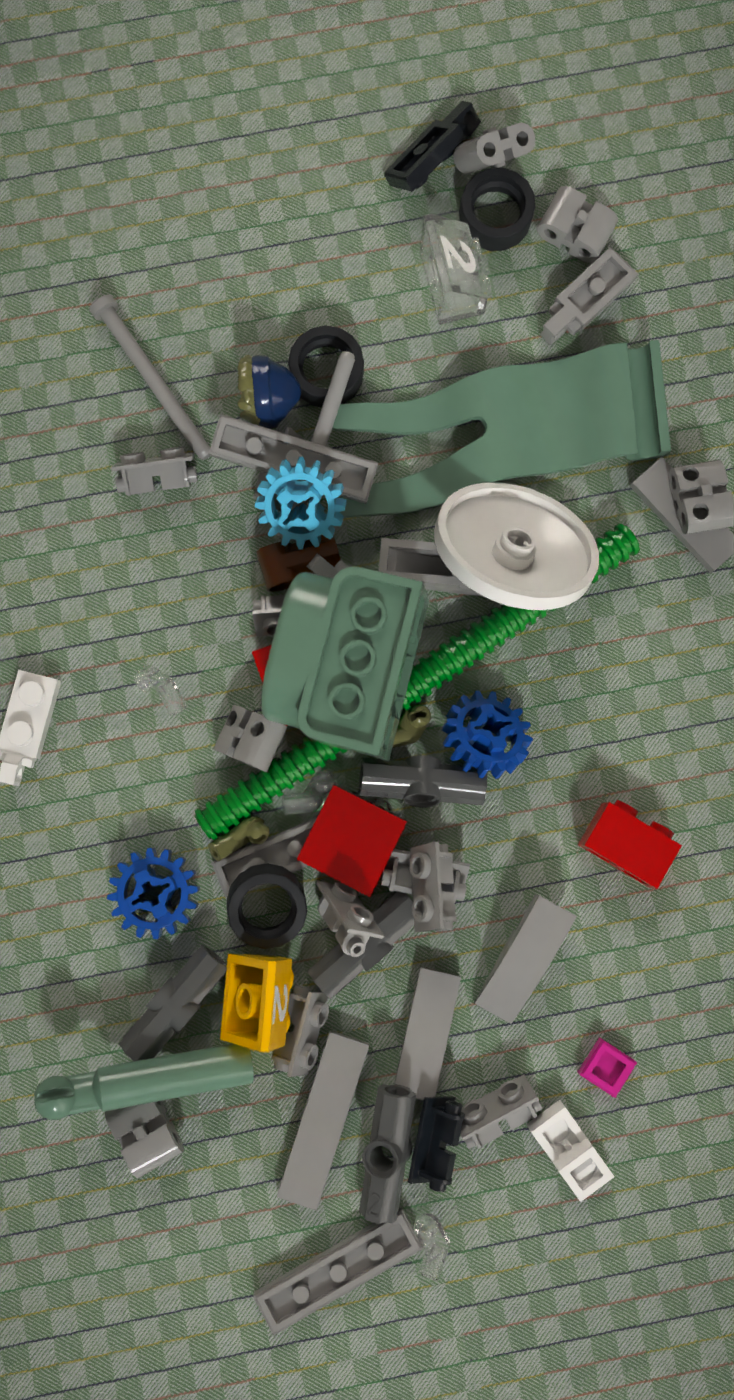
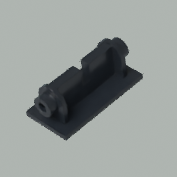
(438, 1126)

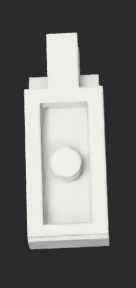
(26, 724)

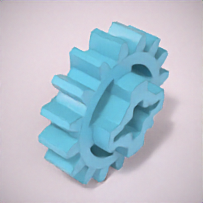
(303, 521)

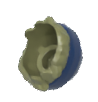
(266, 391)

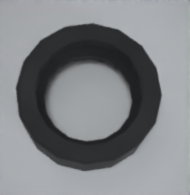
(501, 181)
(318, 338)
(270, 936)

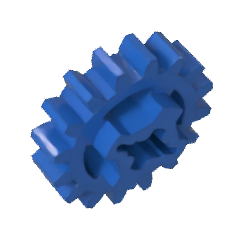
(487, 734)
(144, 875)

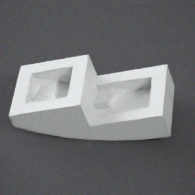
(570, 1150)

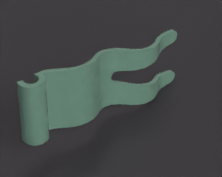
(533, 419)

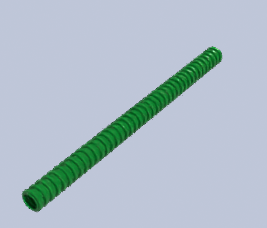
(425, 676)

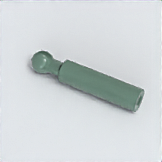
(145, 1081)

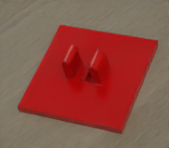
(352, 840)

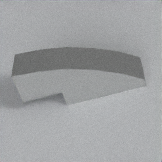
(420, 562)
(525, 958)

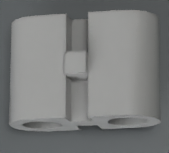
(494, 148)
(577, 224)
(702, 496)
(250, 738)
(145, 1136)

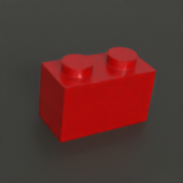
(630, 844)

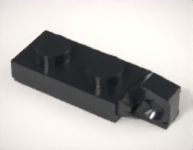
(432, 148)

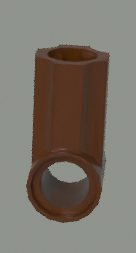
(283, 563)

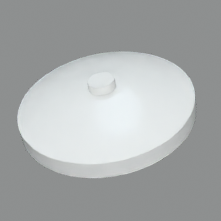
(516, 546)

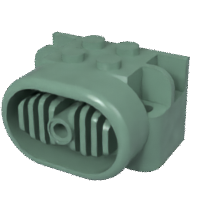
(345, 657)

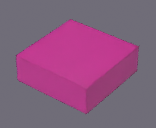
(607, 1067)

